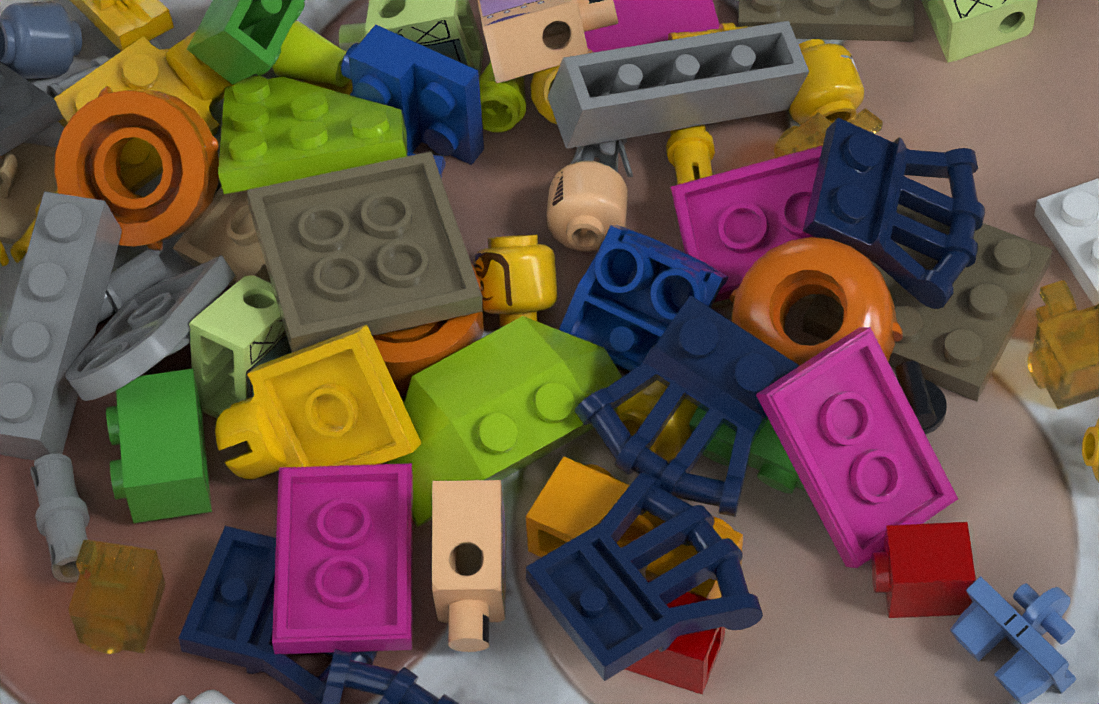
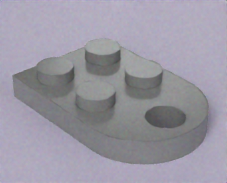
(147, 330)

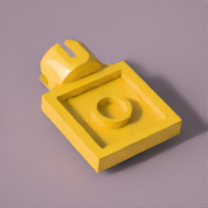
(148, 68)
(319, 410)

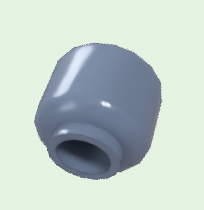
(38, 39)

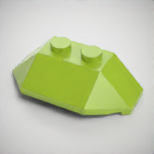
(500, 405)

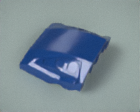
(635, 294)

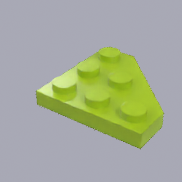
(299, 130)

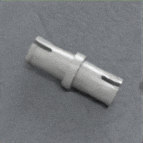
(60, 513)

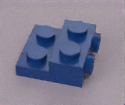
(432, 90)

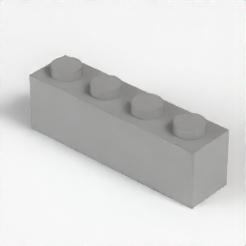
(676, 84)
(53, 321)

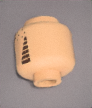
(585, 201)

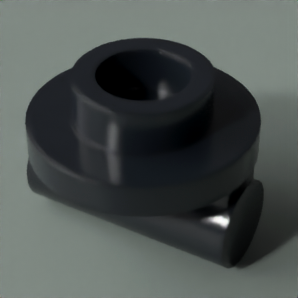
(923, 396)

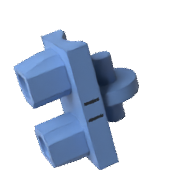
(1037, 662)

